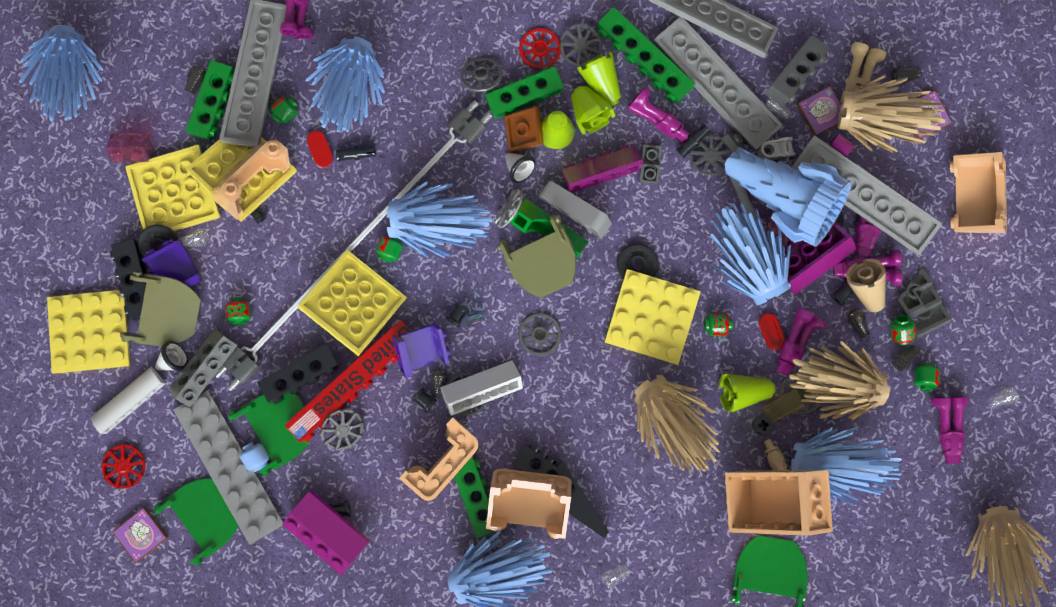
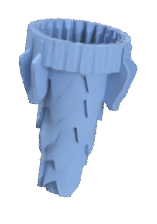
(803, 197)

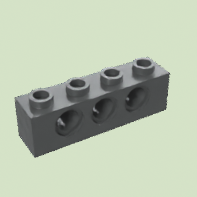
(813, 50)
(202, 367)

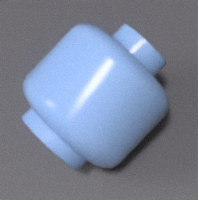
(254, 456)

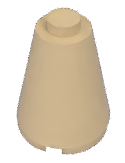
(868, 283)

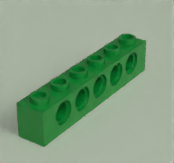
(616, 20)

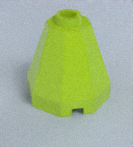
(590, 110)

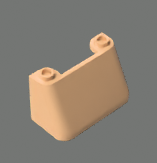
(267, 155)
(980, 193)
(430, 483)
(529, 501)

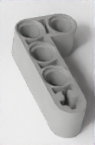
(576, 209)

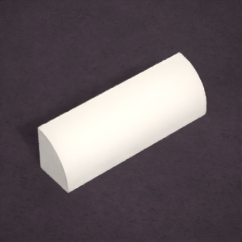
(481, 387)
(127, 401)

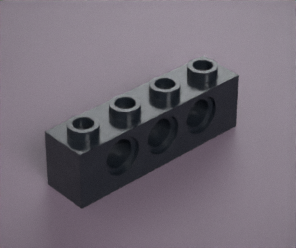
(119, 253)
(269, 384)

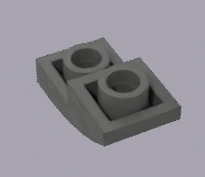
(651, 164)

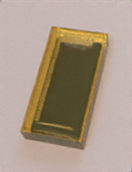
(783, 406)

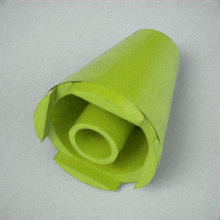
(602, 77)
(557, 130)
(743, 391)

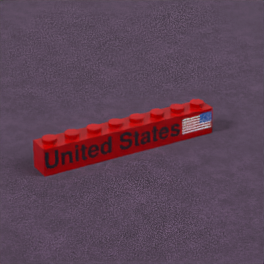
(346, 385)

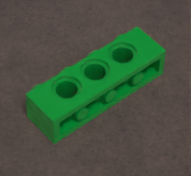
(215, 72)
(548, 75)
(466, 489)

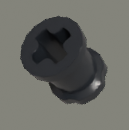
(842, 293)
(457, 315)
(424, 400)
(766, 429)
(342, 508)

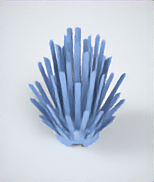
(61, 68)
(347, 82)
(438, 221)
(760, 263)
(846, 465)
(477, 579)

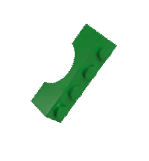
(534, 219)

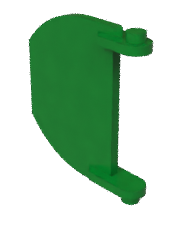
(269, 423)
(203, 514)
(771, 568)

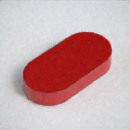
(320, 149)
(771, 331)

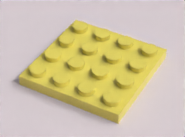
(221, 158)
(168, 193)
(352, 302)
(652, 316)
(87, 331)

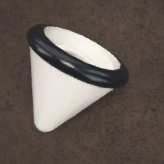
(515, 161)
(169, 355)

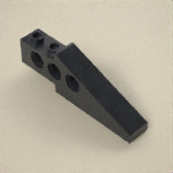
(579, 504)

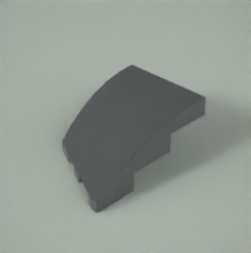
(923, 301)

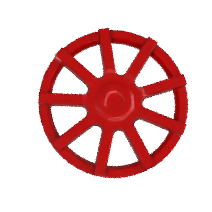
(539, 48)
(123, 466)

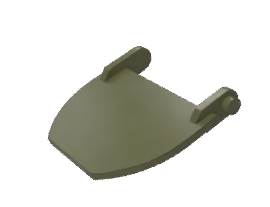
(544, 264)
(167, 311)

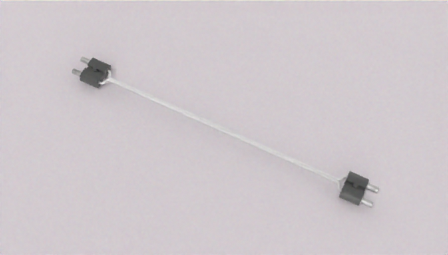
(463, 124)

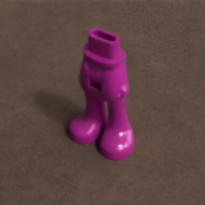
(298, 28)
(663, 120)
(865, 237)
(894, 259)
(796, 350)
(951, 439)

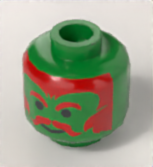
(284, 109)
(389, 249)
(238, 311)
(718, 324)
(902, 329)
(926, 377)

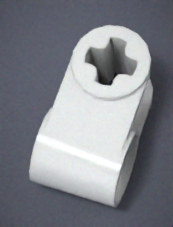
(779, 149)

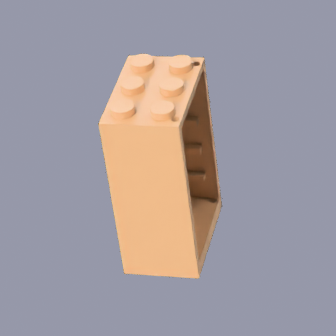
(779, 502)

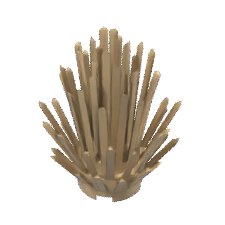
(876, 112)
(858, 386)
(673, 418)
(1006, 543)

